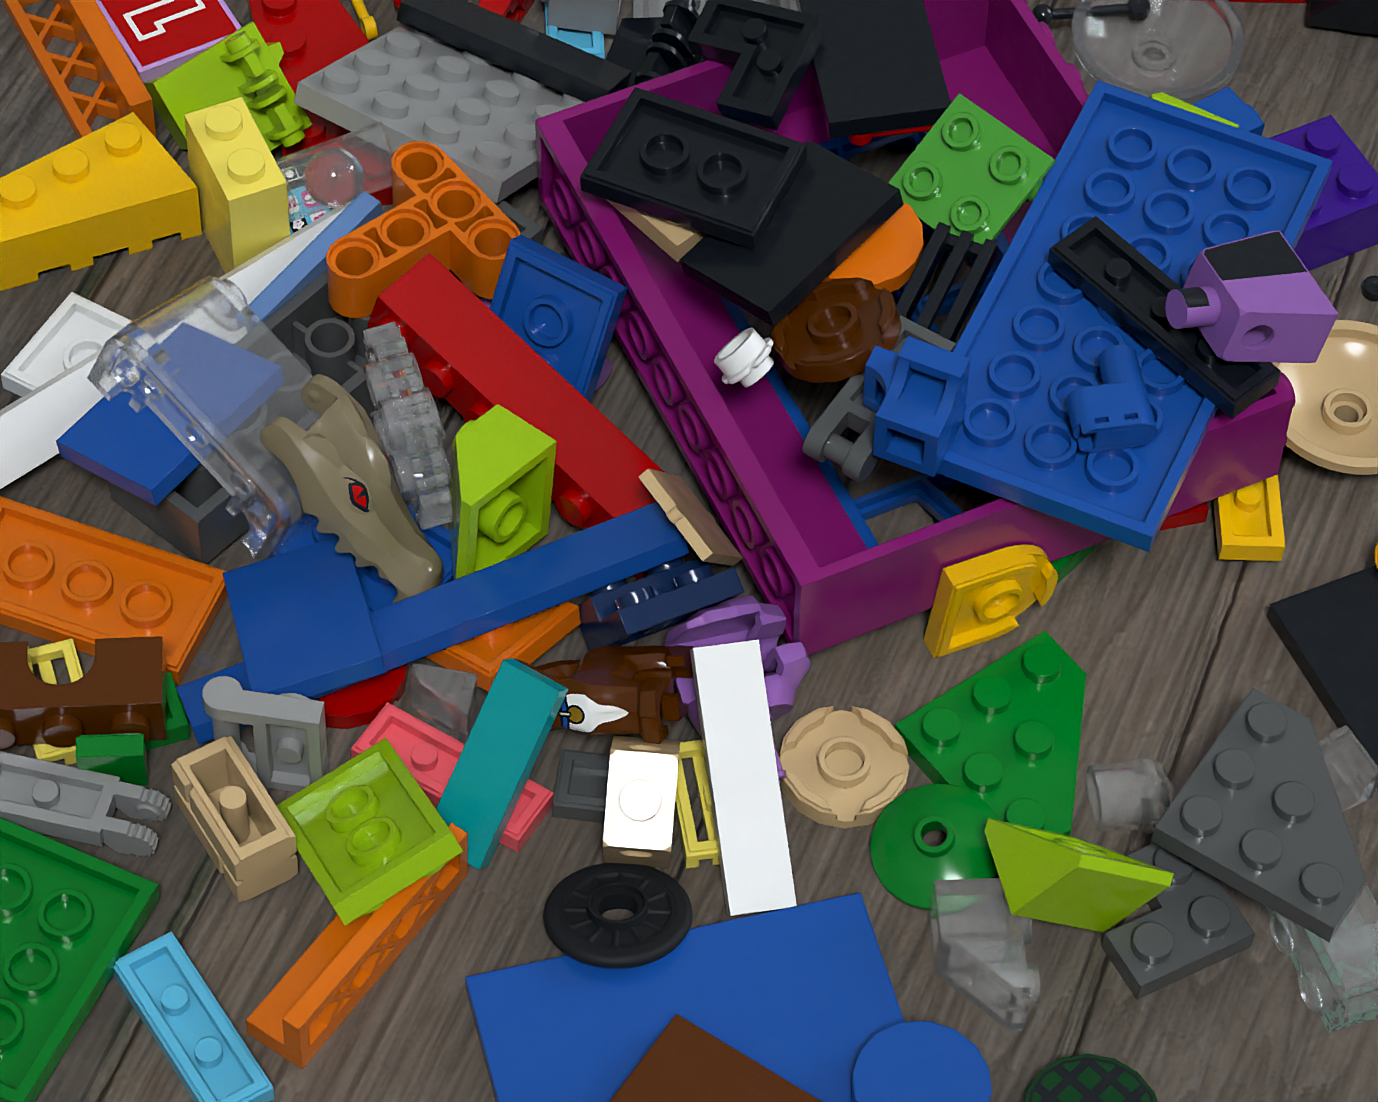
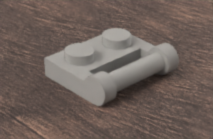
(286, 732)

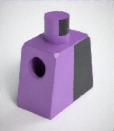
(1254, 302)

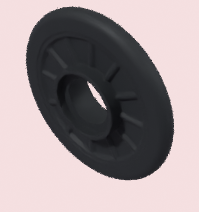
(581, 932)

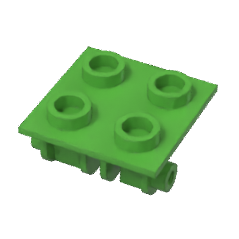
(971, 172)

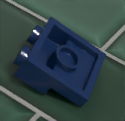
(654, 603)

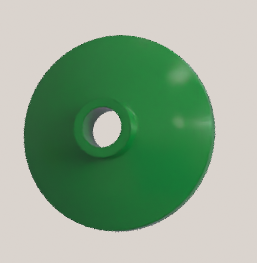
(908, 864)

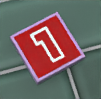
(167, 32)

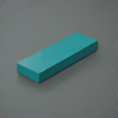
(500, 756)

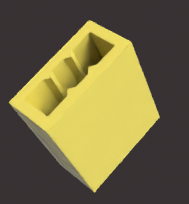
(237, 183)

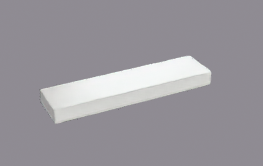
(743, 778)

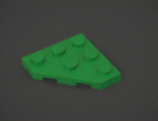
(1008, 735)

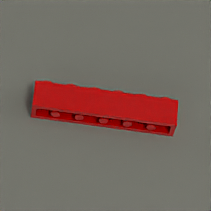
(482, 362)

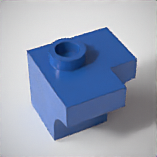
(916, 402)

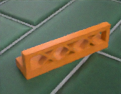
(104, 63)
(347, 964)

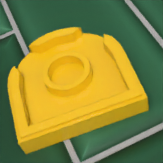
(984, 596)

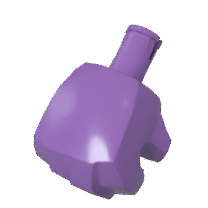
(742, 621)

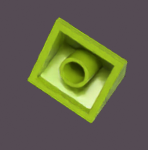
(1069, 878)

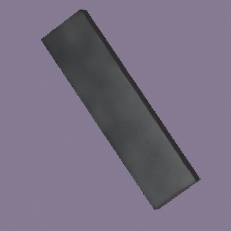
(515, 47)
(1136, 295)

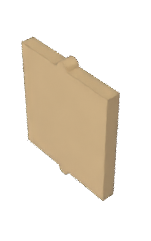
(690, 517)

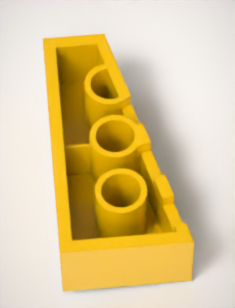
(92, 200)

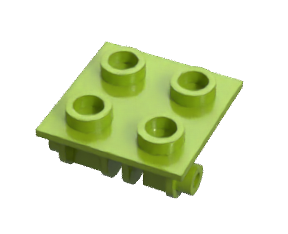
(231, 70)

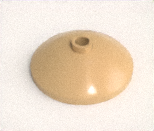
(1333, 390)

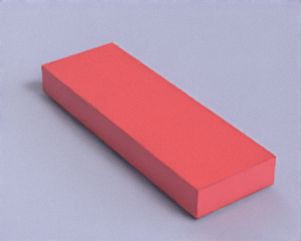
(431, 760)

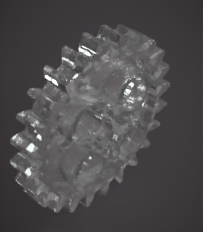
(408, 425)

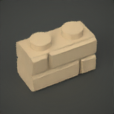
(235, 818)

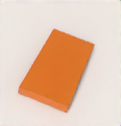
(94, 585)

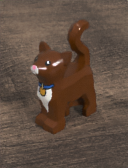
(621, 690)

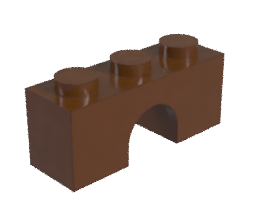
(116, 696)

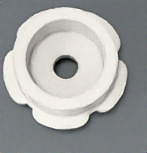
(745, 358)

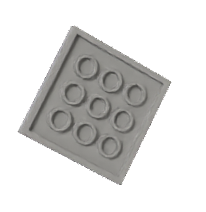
(441, 97)

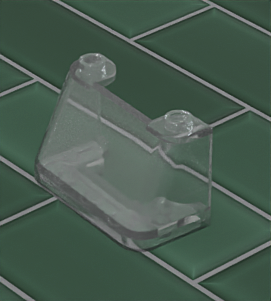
(216, 385)

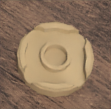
(843, 766)

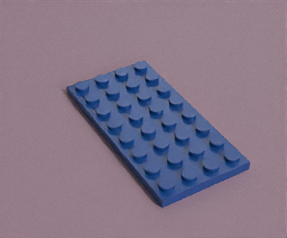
(1170, 191)

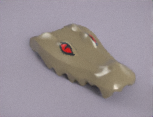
(351, 488)

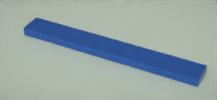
(497, 595)

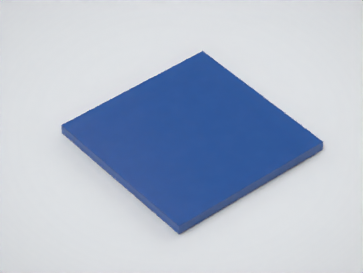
(779, 986)

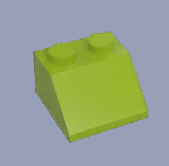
(499, 490)

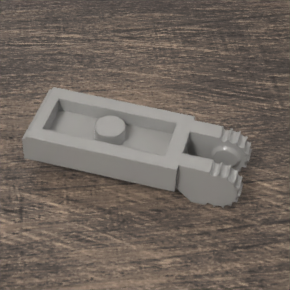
(79, 804)

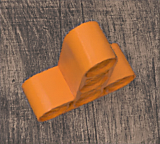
(432, 213)

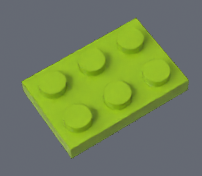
(368, 831)

